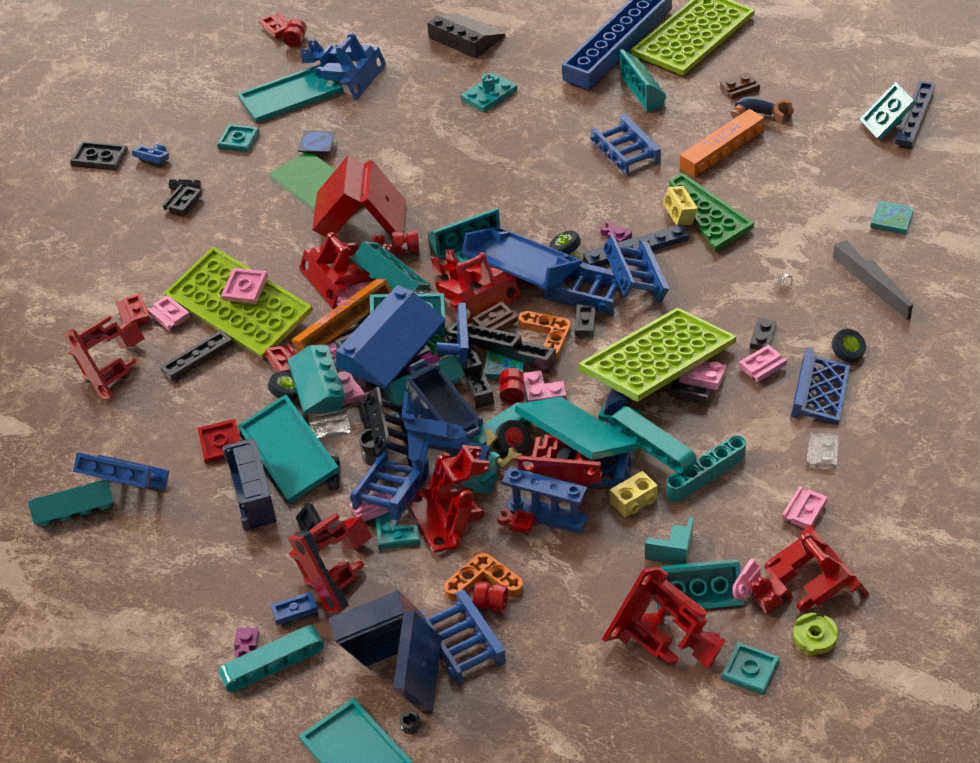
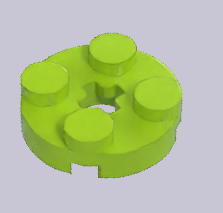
(815, 644)

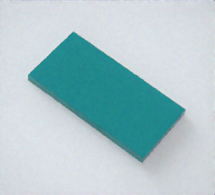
(287, 94)
(576, 427)
(289, 449)
(351, 737)

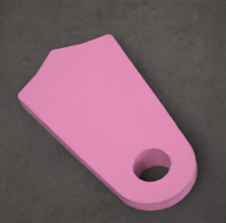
(742, 585)

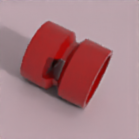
(294, 33)
(406, 242)
(511, 386)
(492, 597)

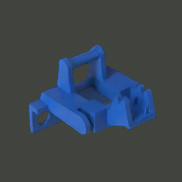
(338, 62)
(433, 435)

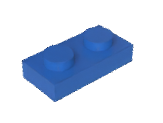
(294, 608)

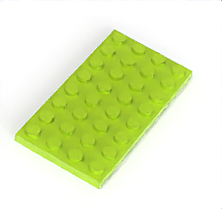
(692, 34)
(248, 324)
(656, 354)

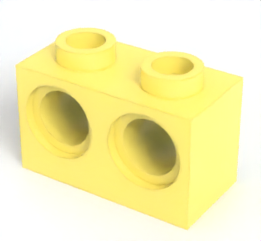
(680, 205)
(633, 494)

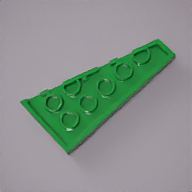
(713, 217)

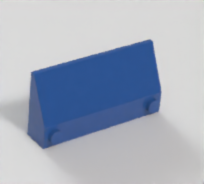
(520, 256)
(389, 338)

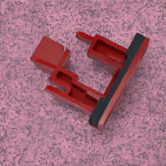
(305, 551)

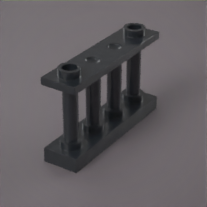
(379, 427)

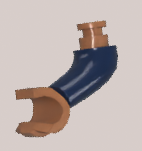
(763, 106)

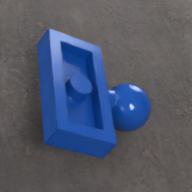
(156, 155)

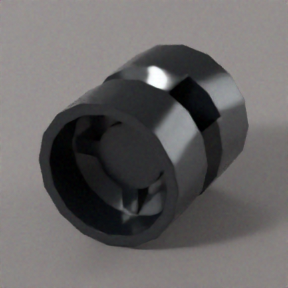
(367, 447)

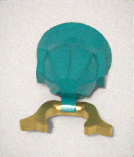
(484, 482)

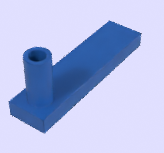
(461, 347)

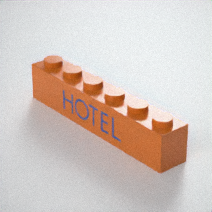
(721, 142)
(341, 317)

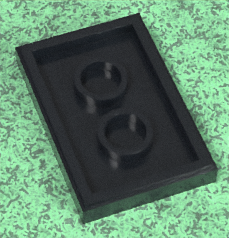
(99, 155)

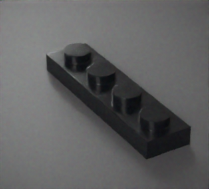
(196, 355)

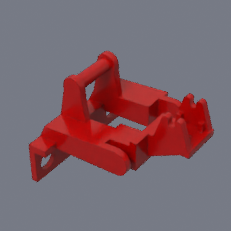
(472, 271)
(341, 273)
(126, 337)
(545, 463)
(437, 494)
(783, 568)
(642, 626)

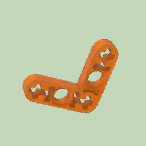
(560, 330)
(485, 571)

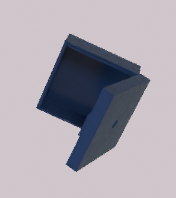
(391, 628)

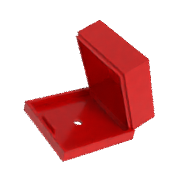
(354, 186)

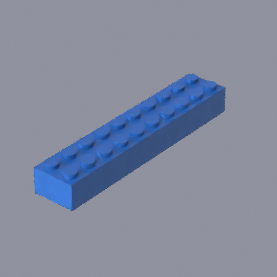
(620, 32)

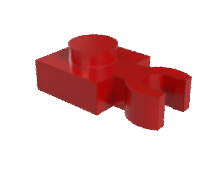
(519, 522)

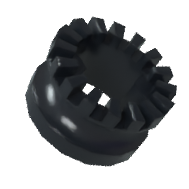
(414, 726)

